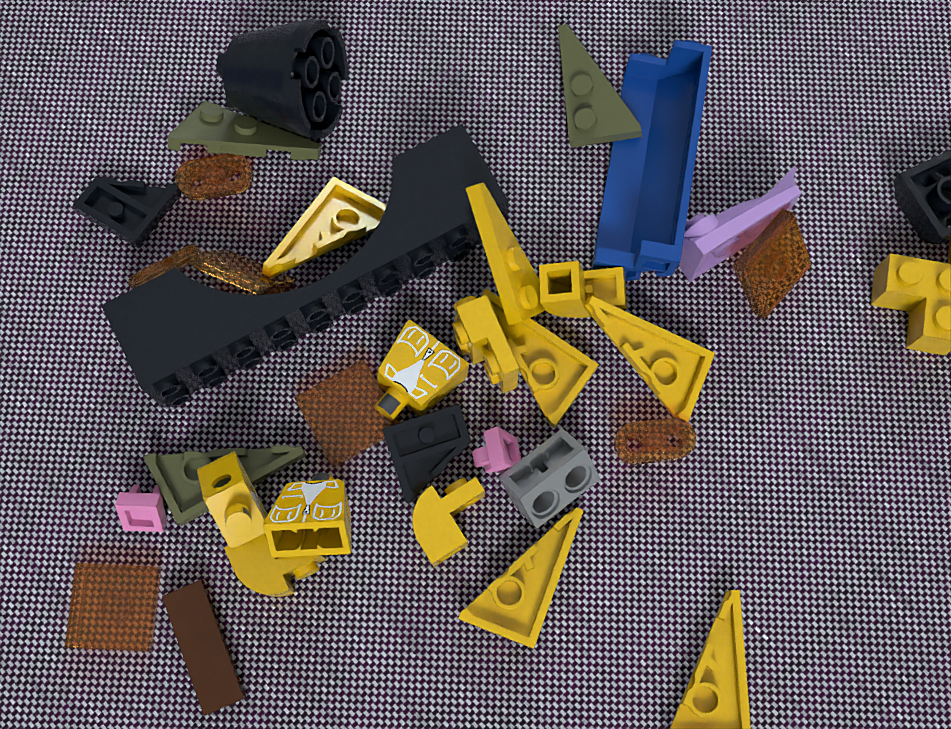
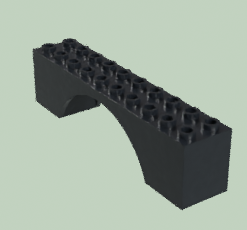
(195, 335)

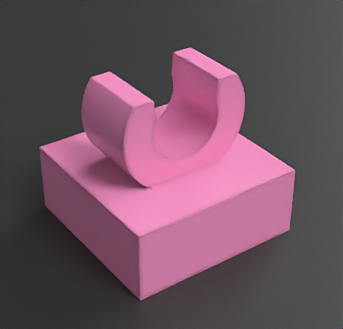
(499, 453)
(141, 510)

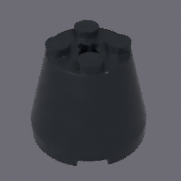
(287, 76)

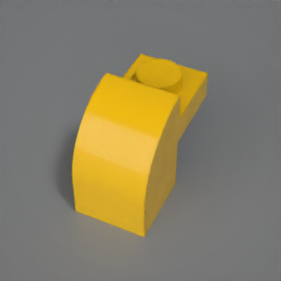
(567, 287)
(434, 519)
(267, 574)

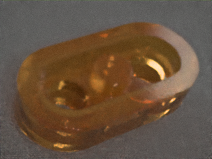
(215, 175)
(653, 441)

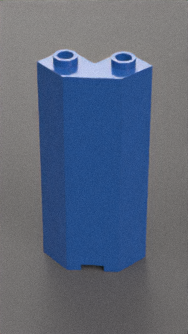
(653, 174)

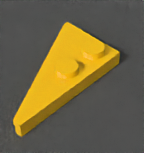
(331, 221)
(511, 270)
(664, 360)
(546, 362)
(521, 596)
(718, 684)

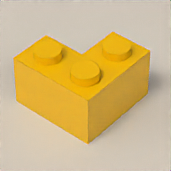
(924, 292)

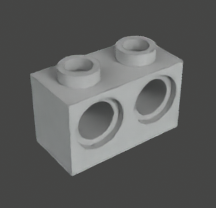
(549, 478)

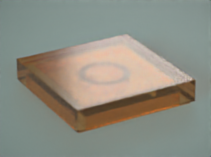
(773, 263)
(240, 272)
(344, 413)
(113, 607)

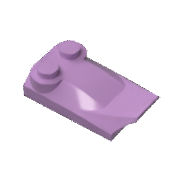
(717, 237)

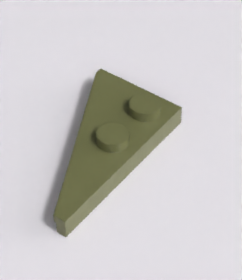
(592, 104)
(238, 134)
(180, 483)

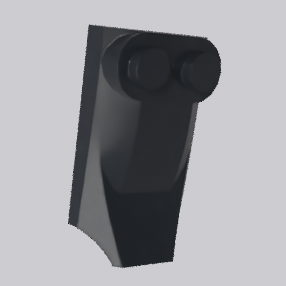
(926, 198)

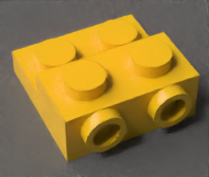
(483, 339)

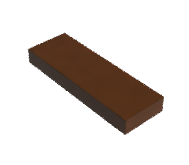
(204, 647)

